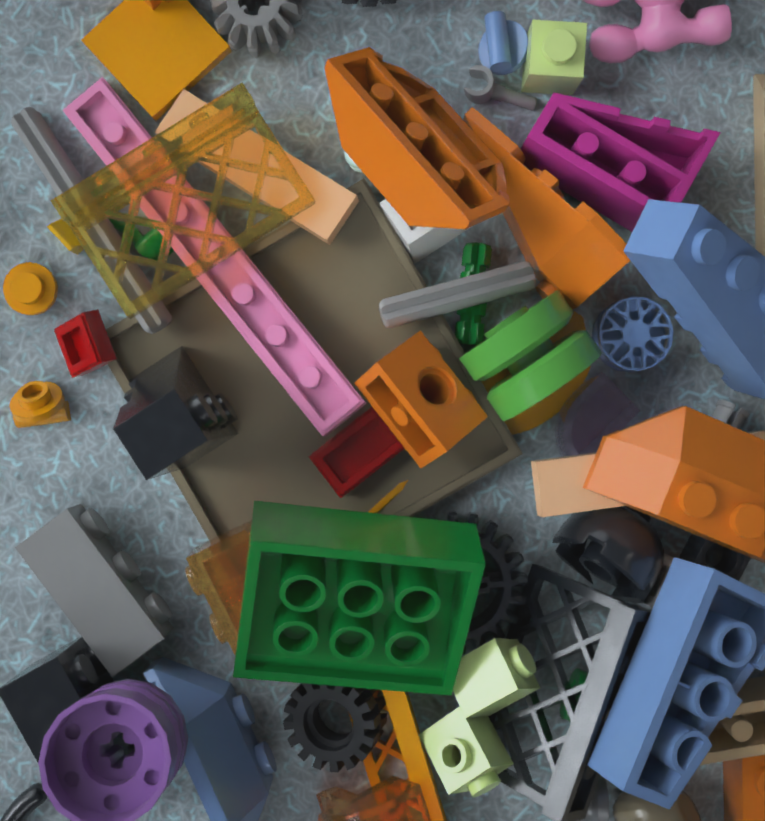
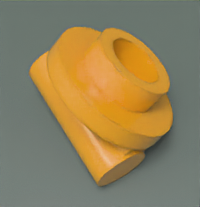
(39, 405)

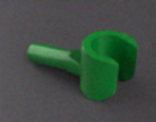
(148, 244)

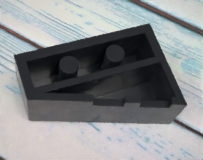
(172, 417)

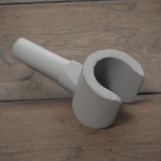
(496, 91)

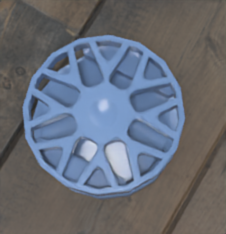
(632, 334)

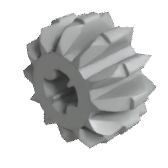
(242, 28)

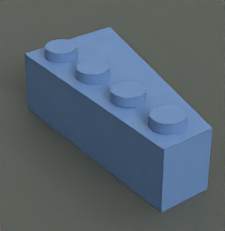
(710, 282)

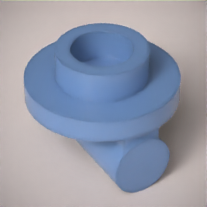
(503, 44)

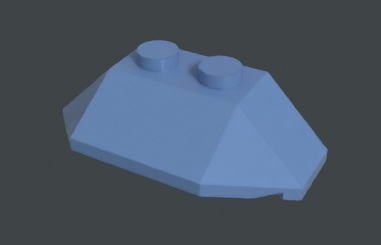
(222, 751)

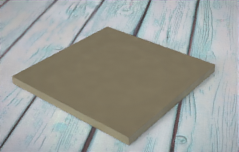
(338, 300)

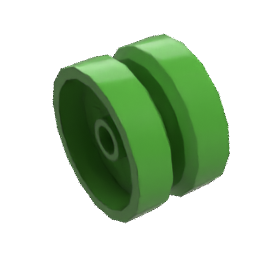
(529, 355)

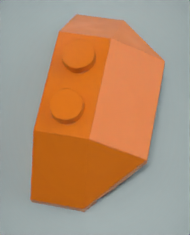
(413, 144)
(688, 475)

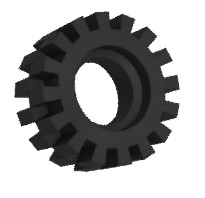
(319, 739)

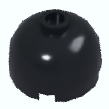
(621, 550)

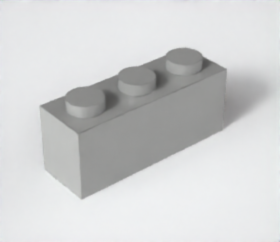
(97, 587)

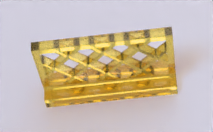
(157, 162)

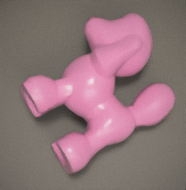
(659, 30)

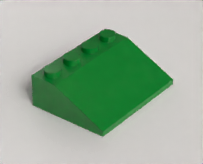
(356, 598)

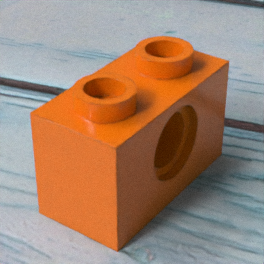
(397, 390)

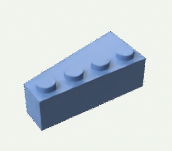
(681, 681)

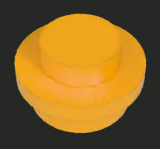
(30, 288)

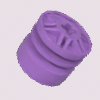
(92, 776)

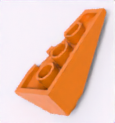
(564, 244)

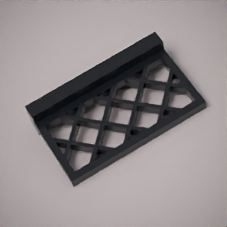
(571, 779)

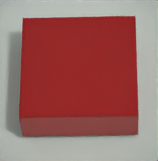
(85, 343)

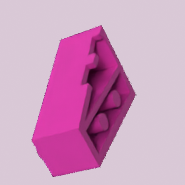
(613, 157)

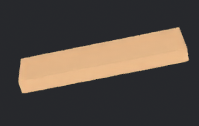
(332, 201)

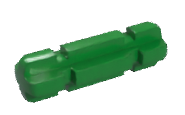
(469, 329)

